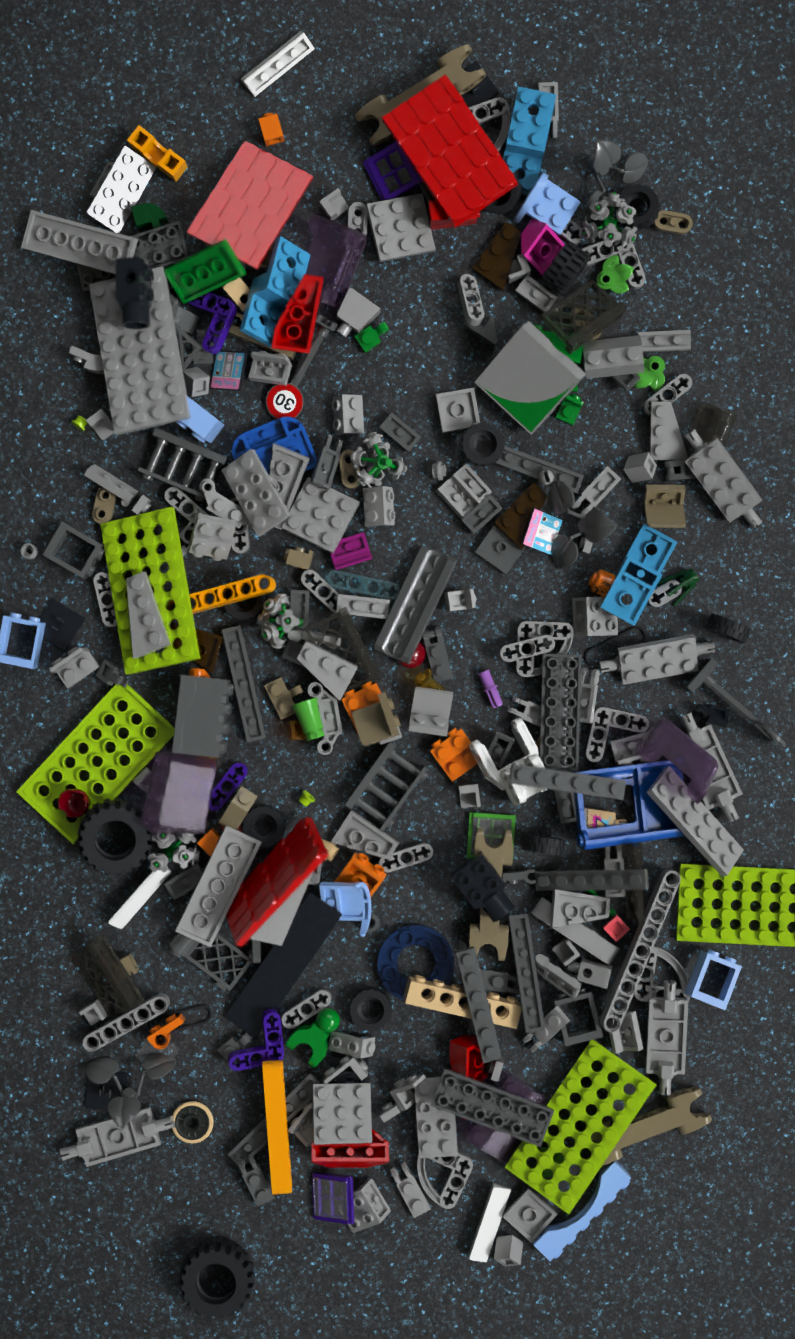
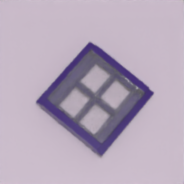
(391, 172)
(332, 1197)

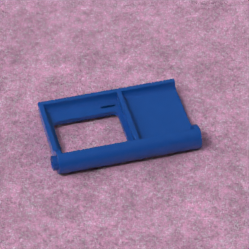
(650, 820)

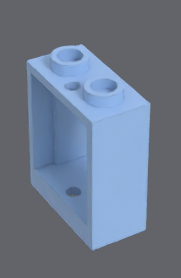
(4, 639)
(698, 975)

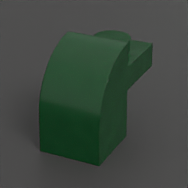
(148, 215)

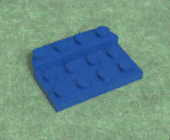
(283, 431)

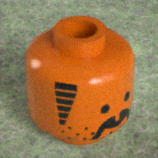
(601, 582)

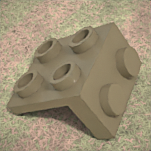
(664, 506)
(376, 721)

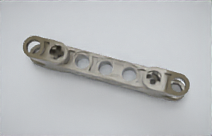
(449, 64)
(486, 931)
(673, 1115)

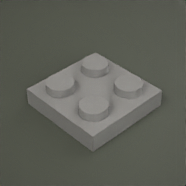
(457, 410)
(529, 1214)

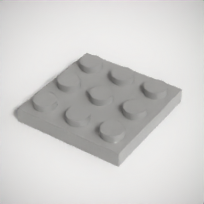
(400, 227)
(320, 516)
(341, 1113)

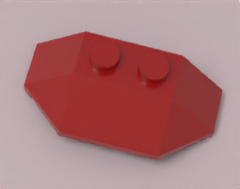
(352, 1155)

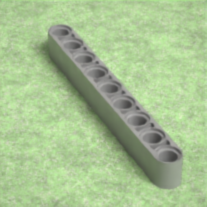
(640, 960)

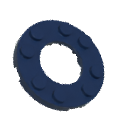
(409, 936)

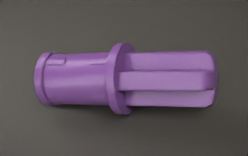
(490, 688)

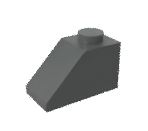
(185, 319)

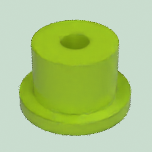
(79, 423)
(306, 798)

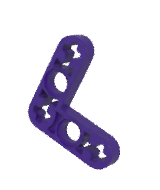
(220, 315)
(231, 771)
(265, 1051)

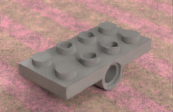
(256, 492)
(434, 1126)

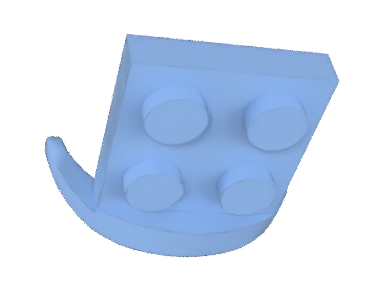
(548, 204)
(350, 899)

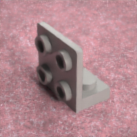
(591, 619)
(75, 667)
(430, 711)
(368, 1206)

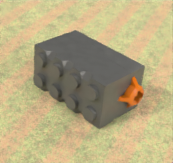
(202, 714)

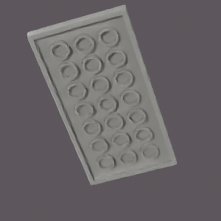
(140, 364)

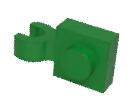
(370, 338)

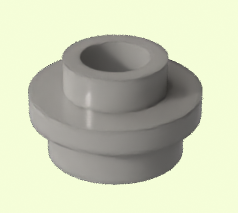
(438, 470)

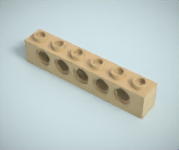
(415, 985)

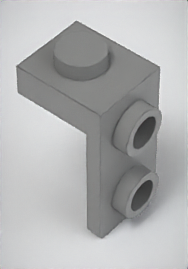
(351, 1045)
(357, 1065)
(402, 1091)

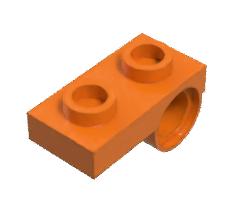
(172, 1022)

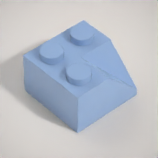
(203, 424)

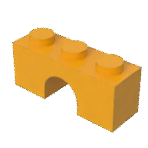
(155, 153)

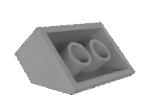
(613, 357)

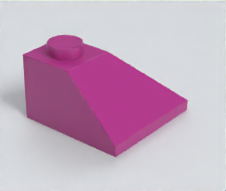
(540, 245)

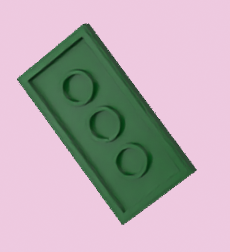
(204, 271)

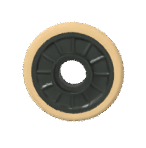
(200, 1113)

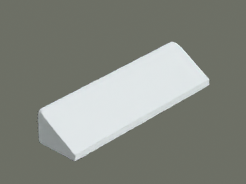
(277, 63)
(138, 898)
(489, 1223)

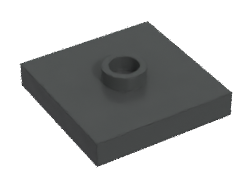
(499, 550)

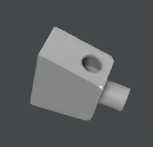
(355, 313)
(600, 972)

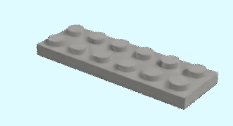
(76, 242)
(695, 821)
(218, 886)

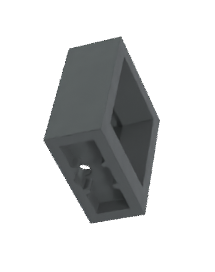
(58, 540)
(585, 1034)

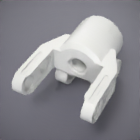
(516, 793)

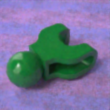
(315, 1034)

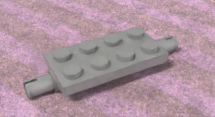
(723, 479)
(657, 659)
(724, 785)
(666, 1036)
(108, 1141)

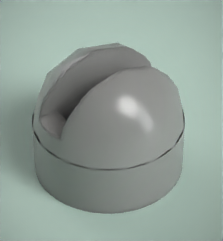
(541, 478)
(25, 554)

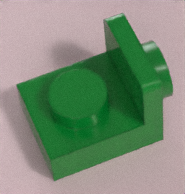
(569, 409)

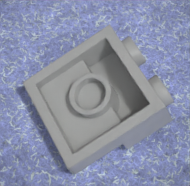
(212, 537)

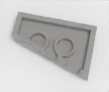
(665, 434)

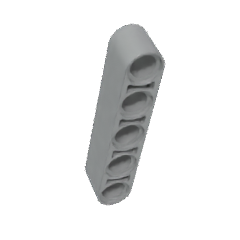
(579, 934)
(119, 1028)

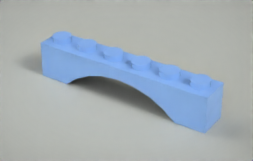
(555, 1237)

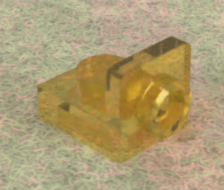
(425, 680)

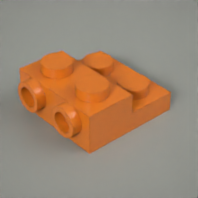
(361, 698)
(454, 754)
(361, 870)

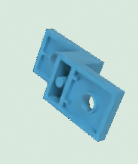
(528, 135)
(273, 290)
(638, 574)

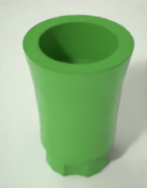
(309, 718)

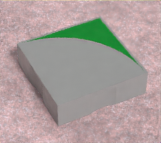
(529, 377)

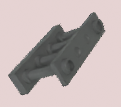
(181, 445)
(368, 785)

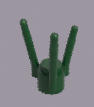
(687, 580)

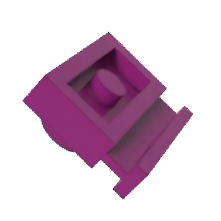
(351, 551)

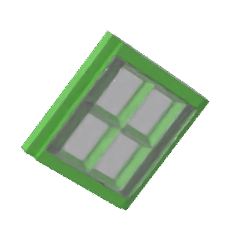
(494, 828)

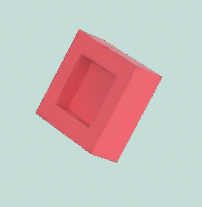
(616, 928)

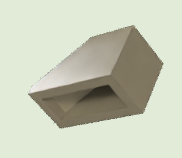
(238, 808)

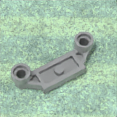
(222, 506)
(329, 716)

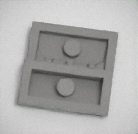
(463, 491)

